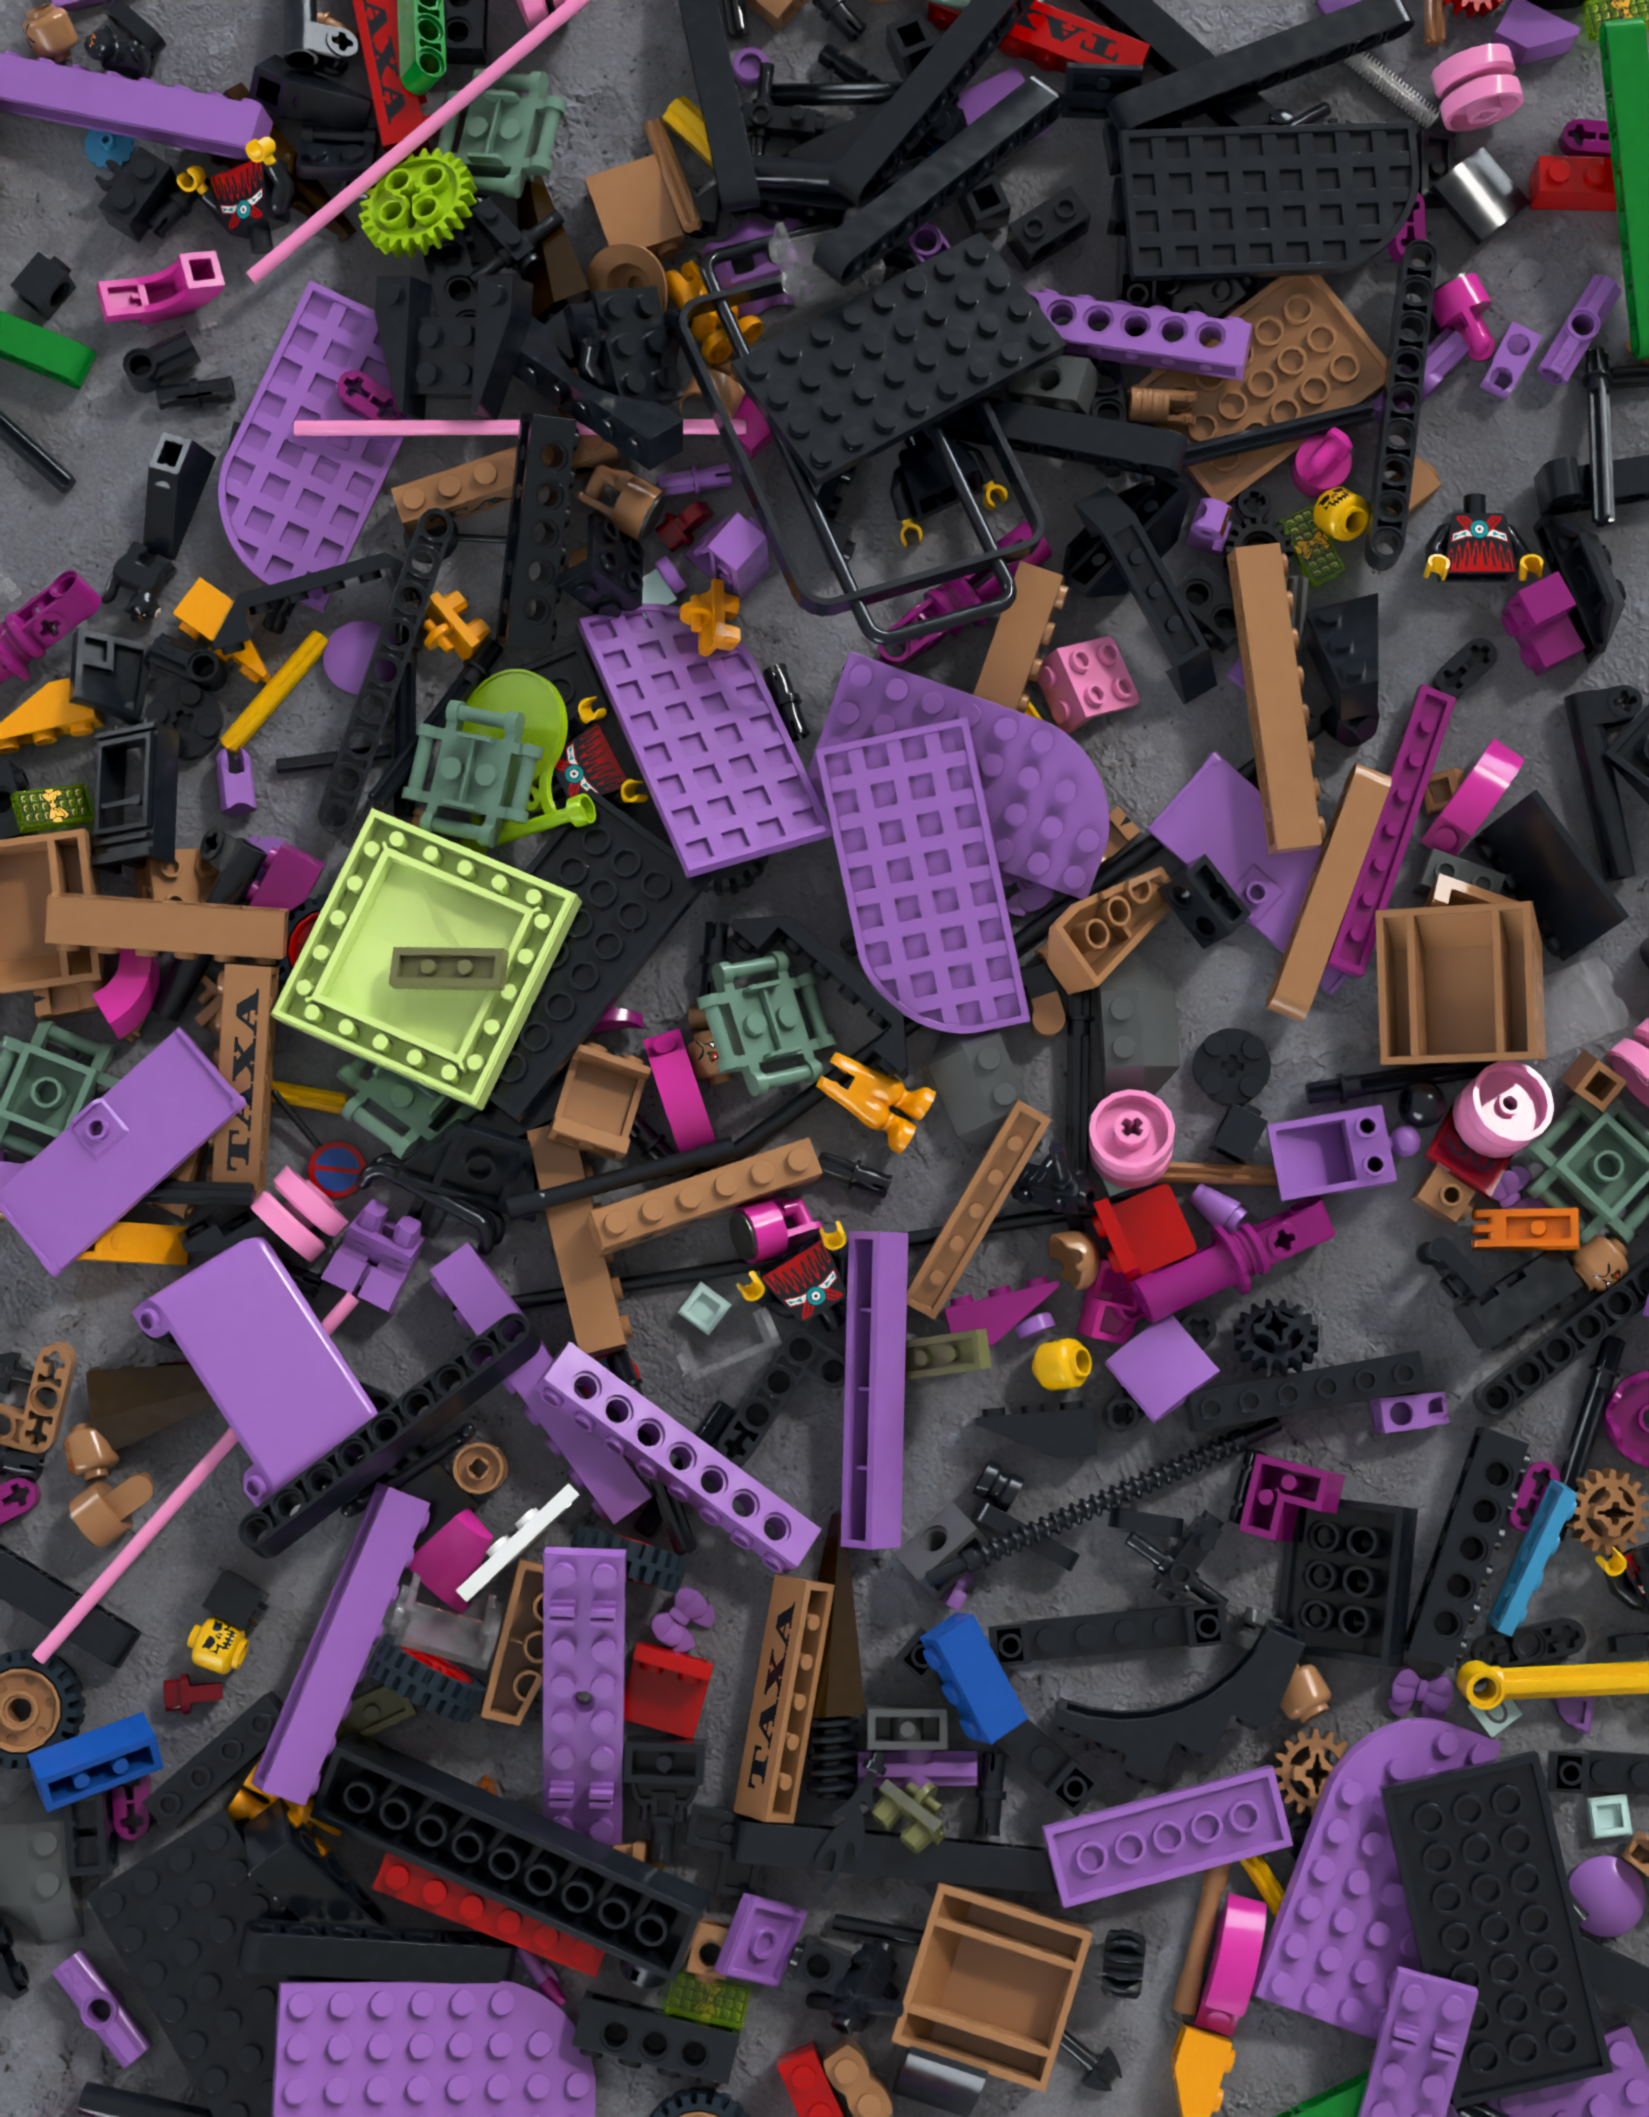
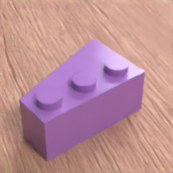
(732, 552)

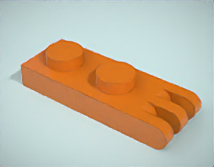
(1527, 1229)

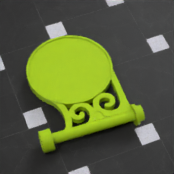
(544, 727)

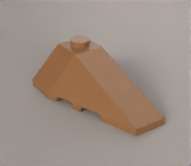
(1103, 930)

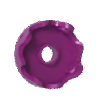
(1625, 1418)

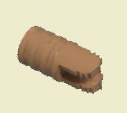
(1152, 405)

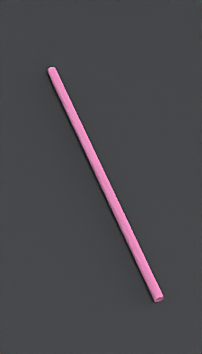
(414, 139)
(462, 427)
(161, 1517)

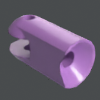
(234, 789)

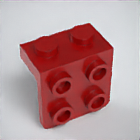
(1144, 1232)

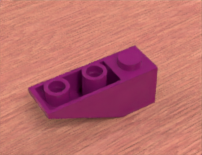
(288, 879)
(999, 1311)

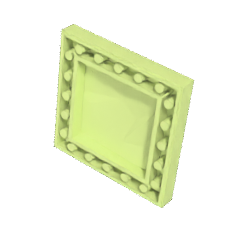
(424, 892)

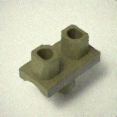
(923, 1825)

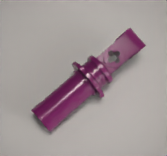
(958, 595)
(29, 633)
(1232, 1259)

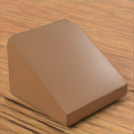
(1441, 789)

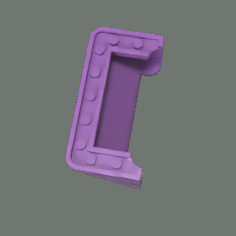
(261, 1361)

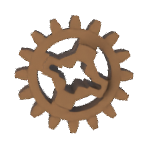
(1613, 1528)
(1296, 1770)

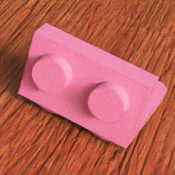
(1086, 682)

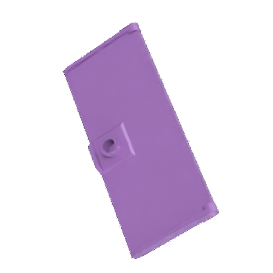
(1223, 818)
(118, 1151)

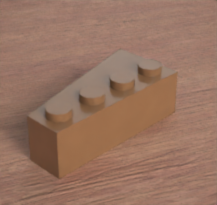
(518, 1654)

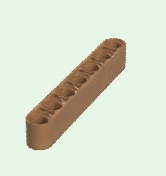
(1328, 892)

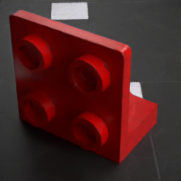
(666, 1689)

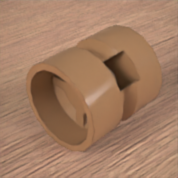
(481, 1468)

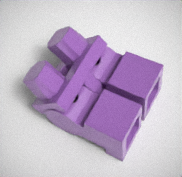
(384, 1243)

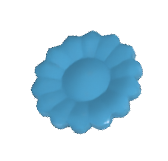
(107, 146)

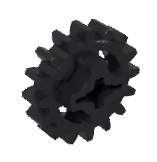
(1276, 1338)

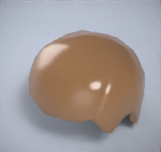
(1078, 1256)

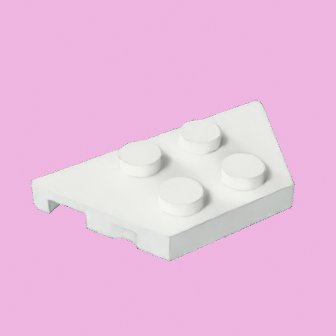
(508, 1549)

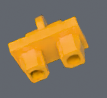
(707, 616)
(449, 630)

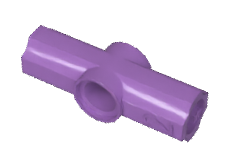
(1589, 314)
(1441, 358)
(924, 1766)
(120, 2030)

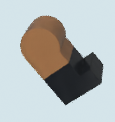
(1044, 1002)

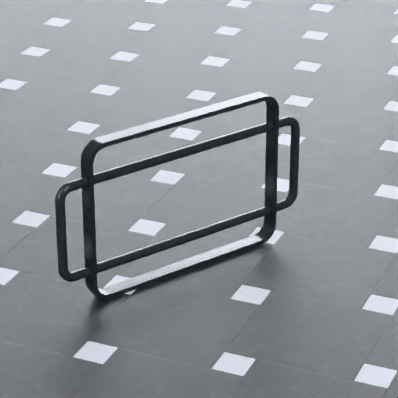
(853, 598)

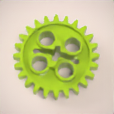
(418, 203)

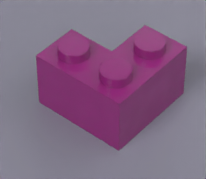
(1541, 624)
(1278, 1491)

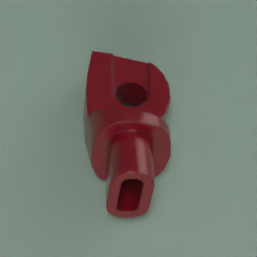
(678, 530)
(180, 1693)

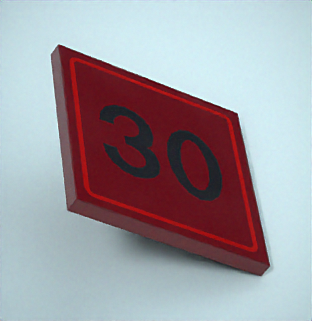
(1462, 1162)

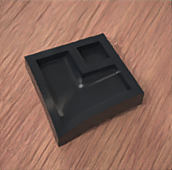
(109, 674)

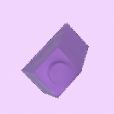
(1534, 33)

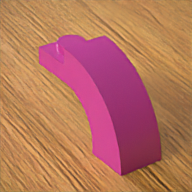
(164, 295)
(1473, 799)
(130, 992)
(679, 1090)
(1233, 1964)

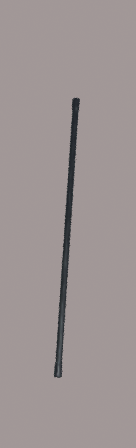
(1023, 940)

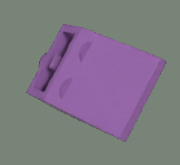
(1332, 1153)

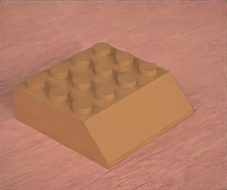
(29, 873)
(1460, 984)
(993, 1984)

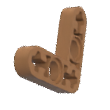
(24, 1419)

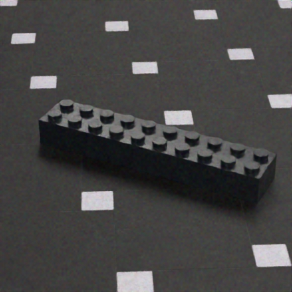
(511, 1855)

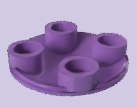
(349, 653)
(1609, 1893)

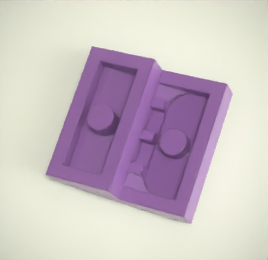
(1162, 1367)

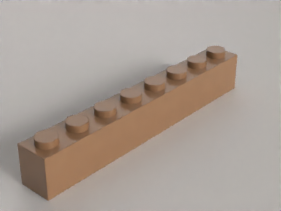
(1275, 698)

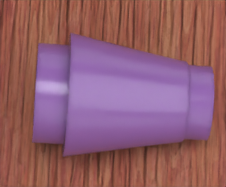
(1218, 1208)

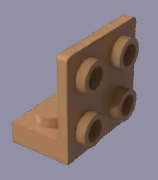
(185, 880)

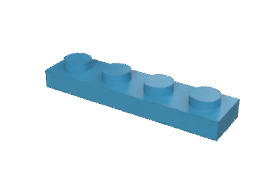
(1537, 1546)

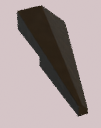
(308, 194)
(559, 276)
(143, 1400)
(840, 1672)

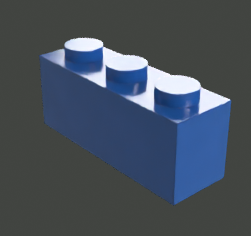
(972, 1678)
(95, 1761)

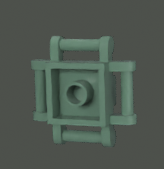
(506, 135)
(474, 773)
(765, 1024)
(46, 1087)
(402, 1102)
(1598, 1168)

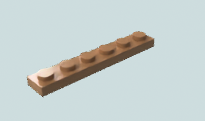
(976, 1208)

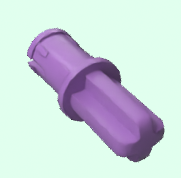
(694, 480)

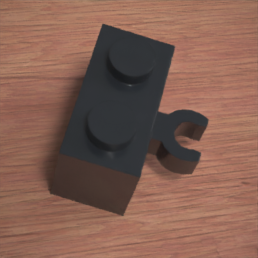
(135, 192)

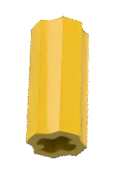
(689, 126)

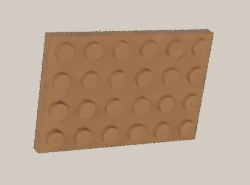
(1300, 362)

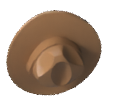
(627, 267)

